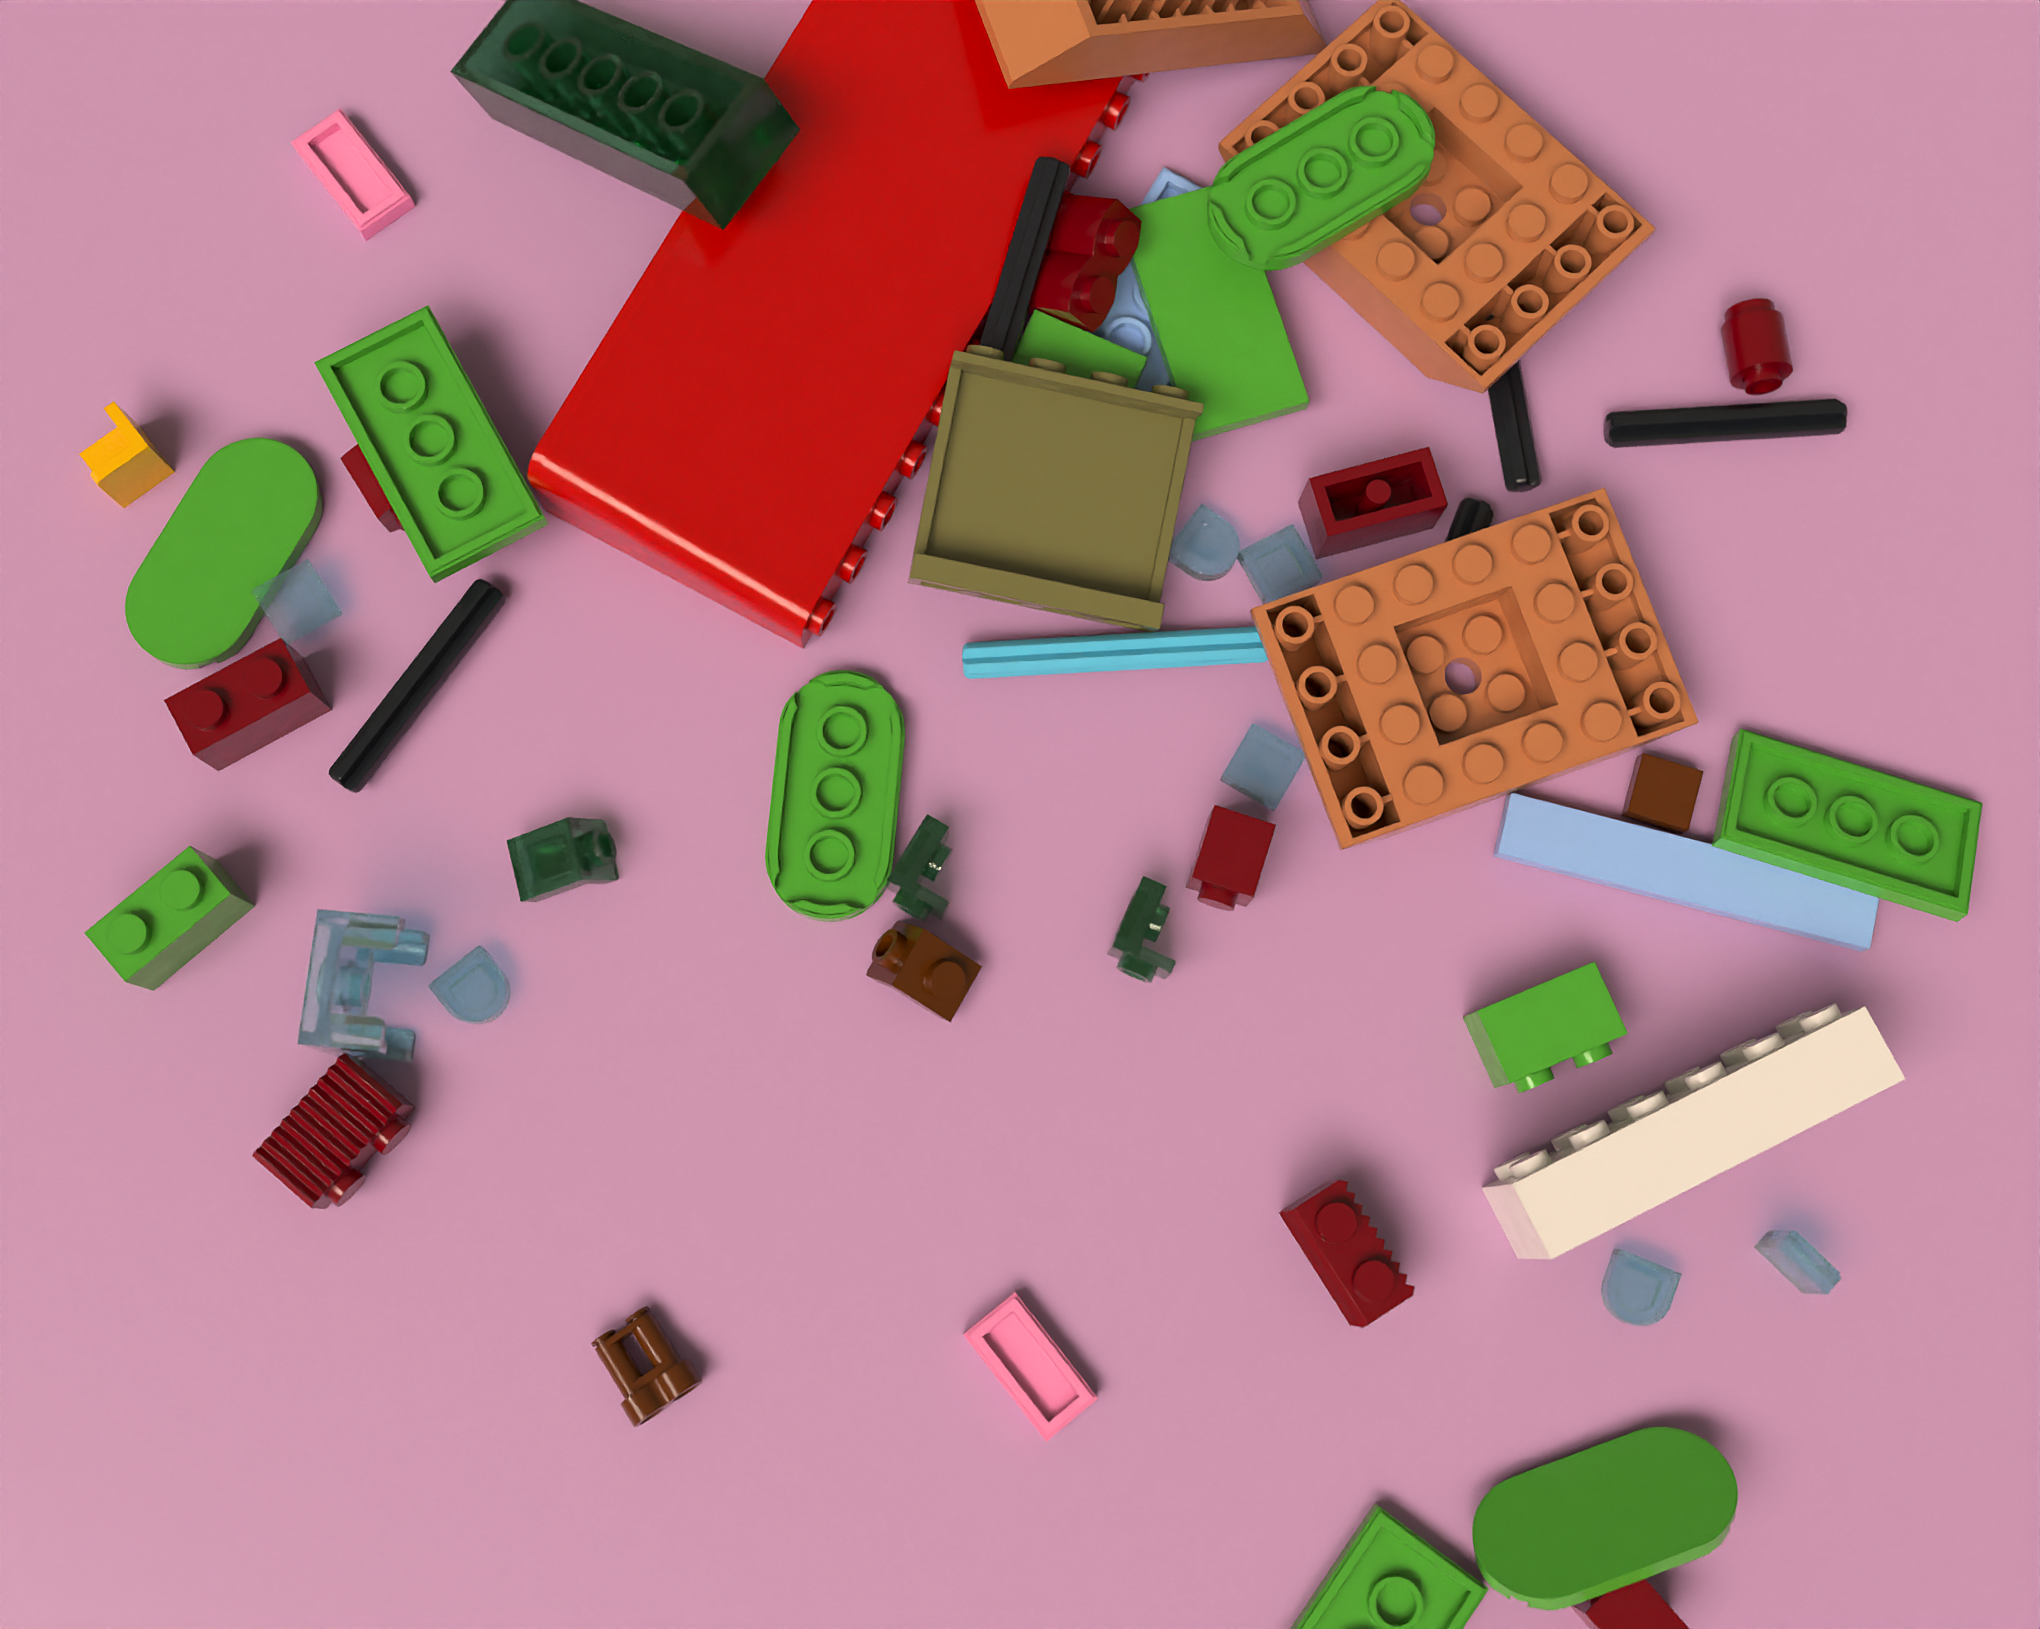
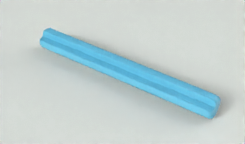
(1112, 652)

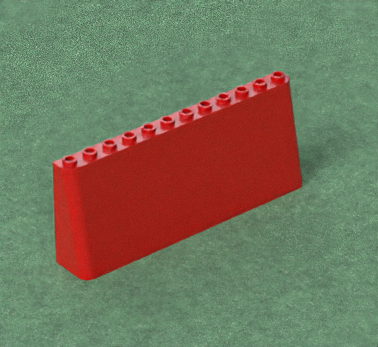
(802, 354)

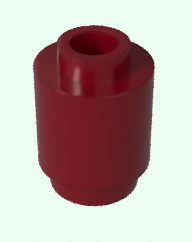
(1756, 346)

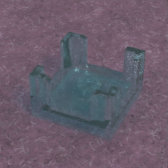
(341, 984)

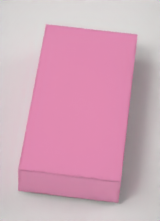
(353, 174)
(1030, 1366)

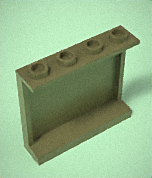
(1054, 489)

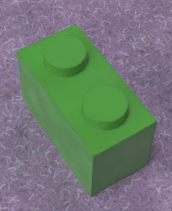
(169, 919)
(1546, 1026)

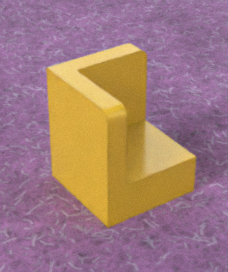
(125, 460)

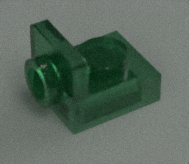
(562, 858)
(922, 858)
(1142, 920)

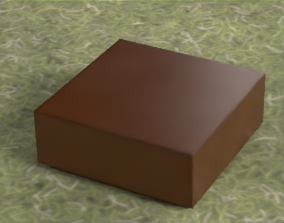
(1662, 793)

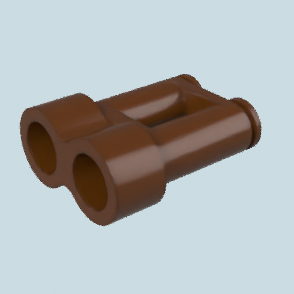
(658, 1388)

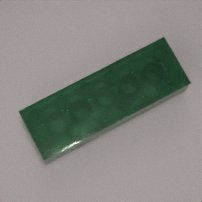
(629, 103)

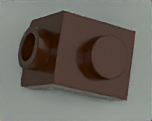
(923, 969)

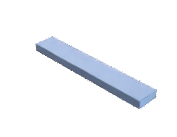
(1682, 872)

